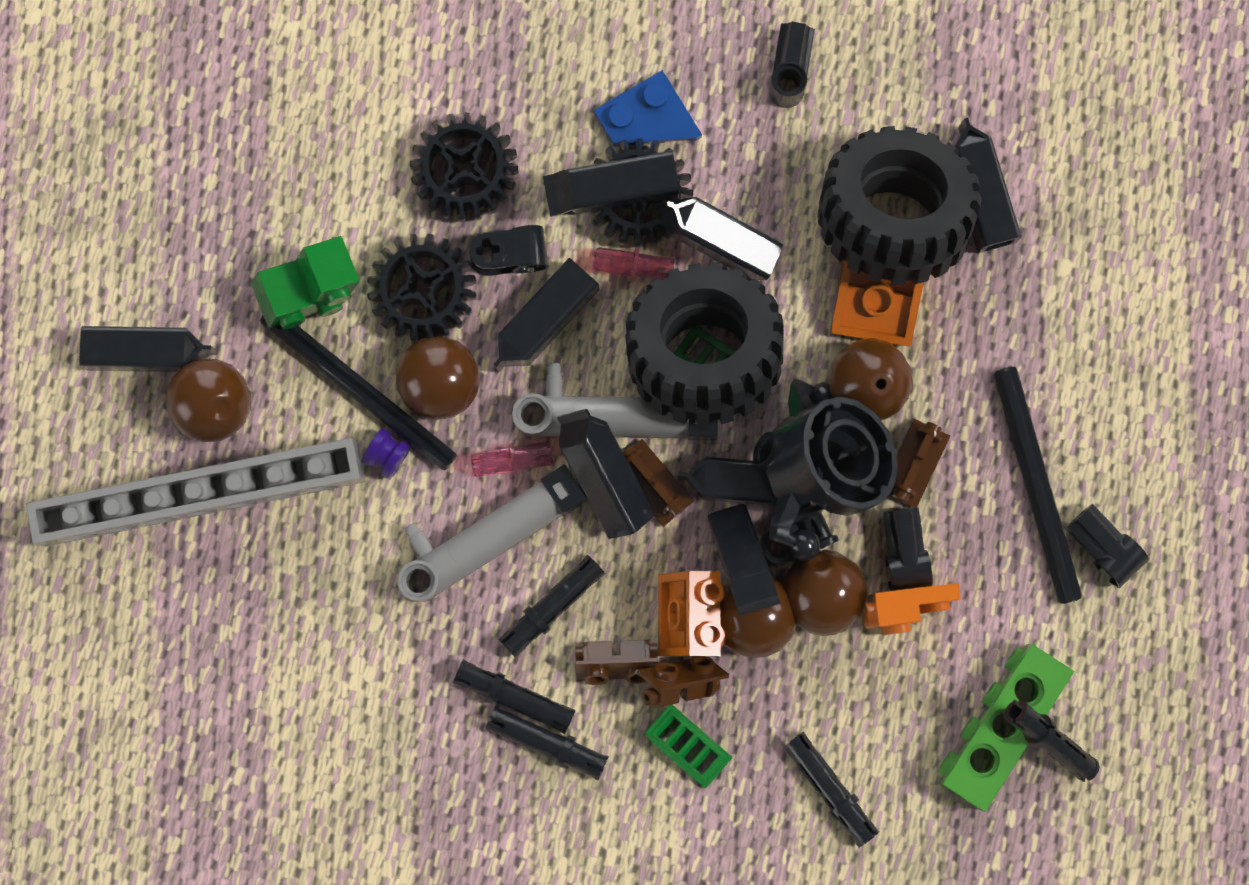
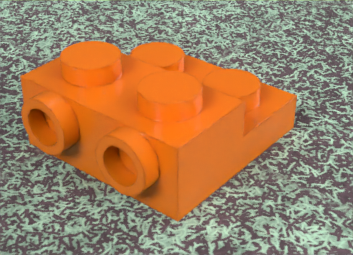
(875, 309)
(900, 608)
(690, 614)

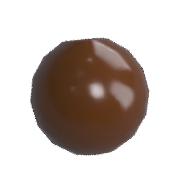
(873, 375)
(437, 378)
(208, 400)
(826, 593)
(757, 632)

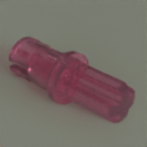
(632, 263)
(512, 459)

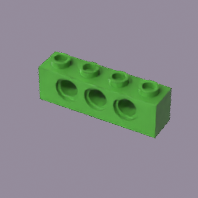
(1048, 681)

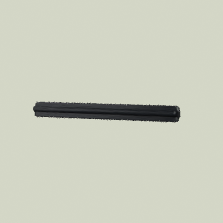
(365, 394)
(1037, 485)

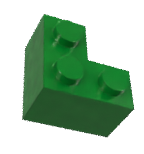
(311, 284)

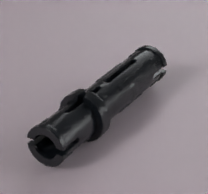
(551, 606)
(507, 693)
(1042, 733)
(548, 743)
(836, 796)

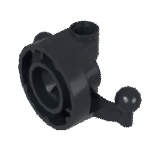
(826, 455)

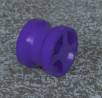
(385, 453)

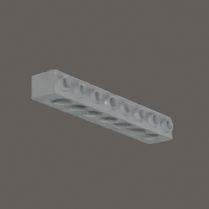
(195, 492)

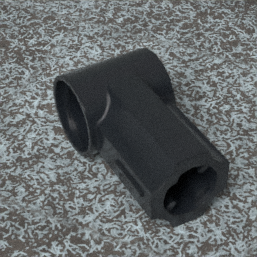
(791, 62)
(1112, 551)
(906, 555)

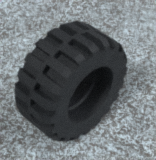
(904, 165)
(698, 299)

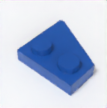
(647, 112)

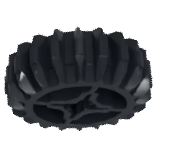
(437, 145)
(638, 227)
(404, 295)

